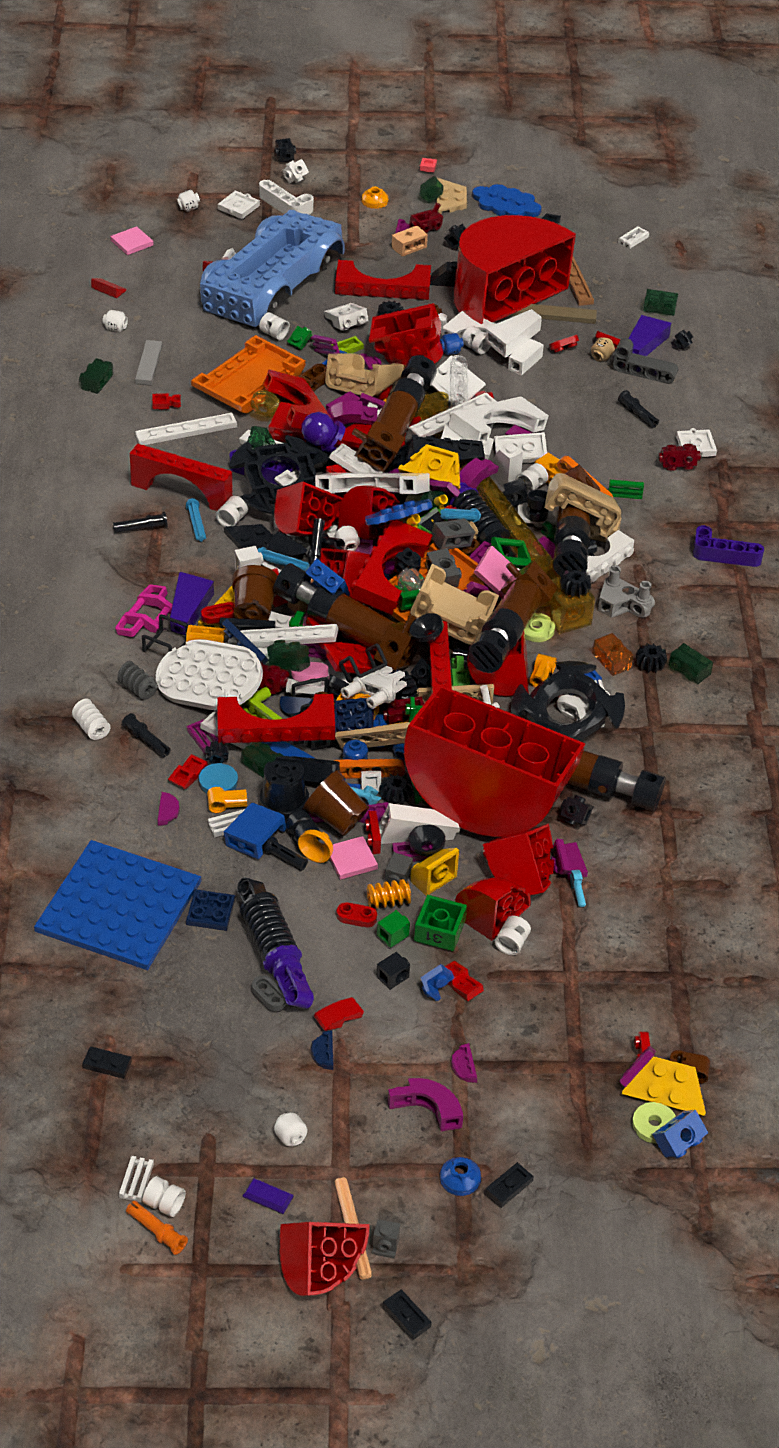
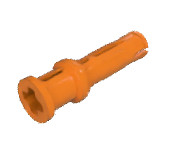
(164, 1232)

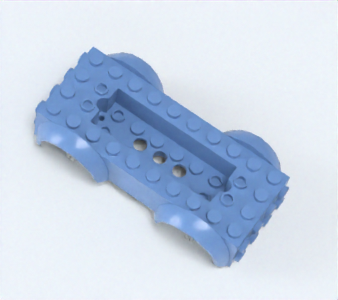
(279, 257)

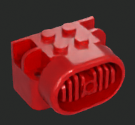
(408, 334)

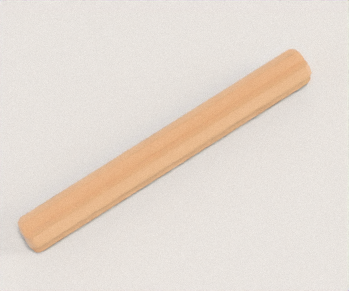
(350, 1216)

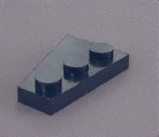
(231, 631)

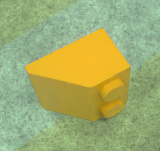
(435, 870)

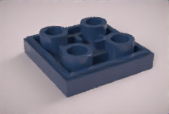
(353, 715)
(210, 910)

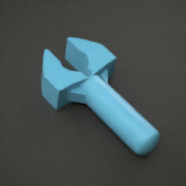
(368, 793)
(575, 881)

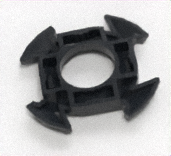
(261, 491)
(570, 680)

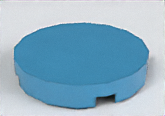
(218, 776)

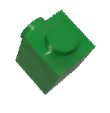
(393, 928)

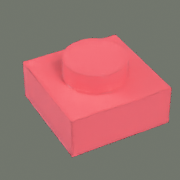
(428, 165)

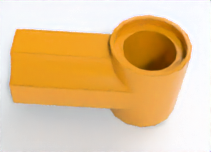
(543, 668)
(220, 800)

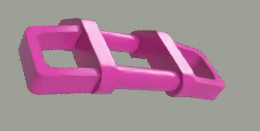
(140, 620)

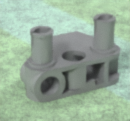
(615, 602)

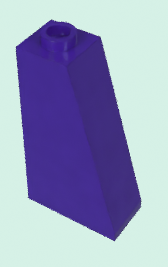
(649, 334)
(190, 598)

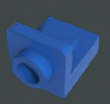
(436, 979)

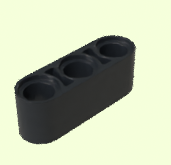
(317, 769)

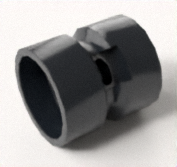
(535, 506)
(299, 823)

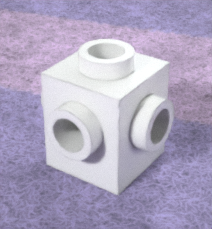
(295, 171)

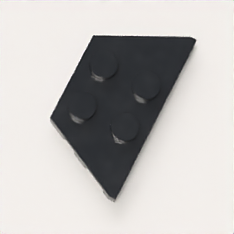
(248, 535)

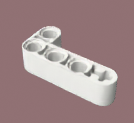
(283, 200)

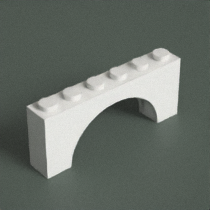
(519, 360)
(473, 421)
(393, 482)

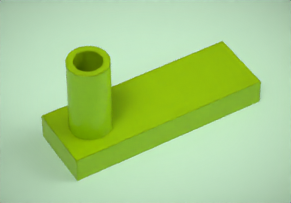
(256, 708)

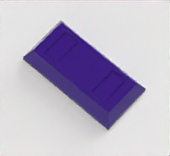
(268, 1196)

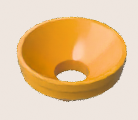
(374, 198)
(314, 849)

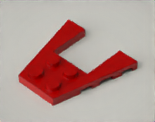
(339, 650)

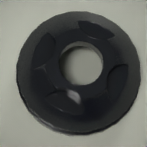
(425, 624)
(336, 684)
(424, 835)

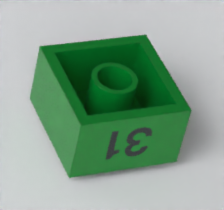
(440, 922)

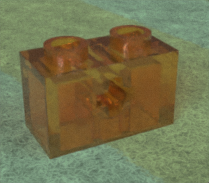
(612, 654)

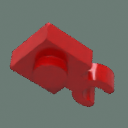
(163, 401)

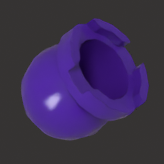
(322, 431)

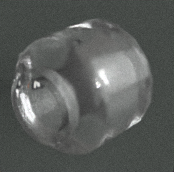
(410, 579)

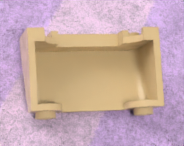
(348, 374)
(567, 490)
(461, 610)

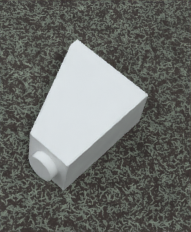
(509, 462)

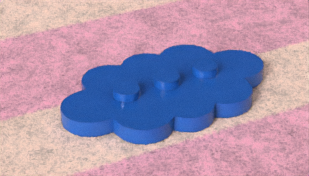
(506, 201)
(398, 511)

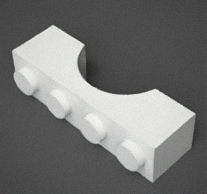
(617, 549)

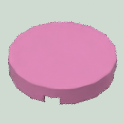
(315, 670)

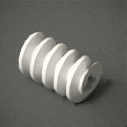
(90, 719)

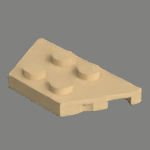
(453, 197)

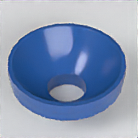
(458, 1183)

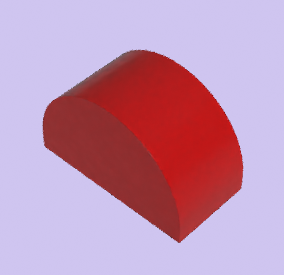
(510, 265)
(486, 764)

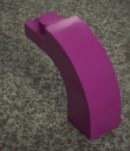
(352, 412)
(476, 471)
(431, 1096)

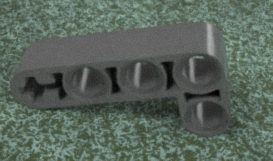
(642, 366)

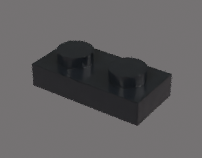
(107, 1062)
(509, 1184)
(407, 1314)

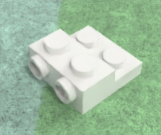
(347, 316)

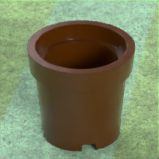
(253, 592)
(336, 803)

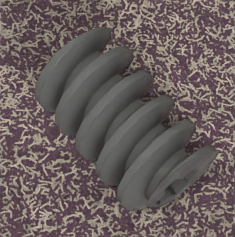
(137, 680)

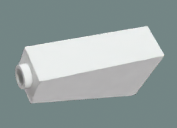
(513, 332)
(402, 819)

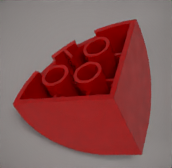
(362, 502)
(301, 504)
(345, 564)
(511, 673)
(523, 858)
(491, 903)
(320, 1254)

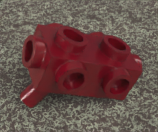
(428, 219)
(675, 456)
(274, 678)
(395, 711)

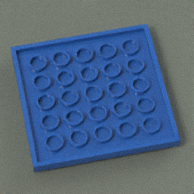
(118, 904)

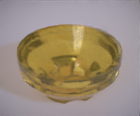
(267, 400)

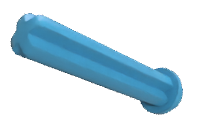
(193, 507)
(471, 515)
(282, 559)

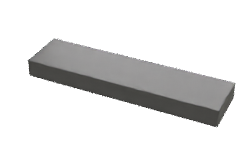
(148, 362)

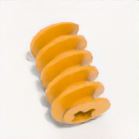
(388, 893)

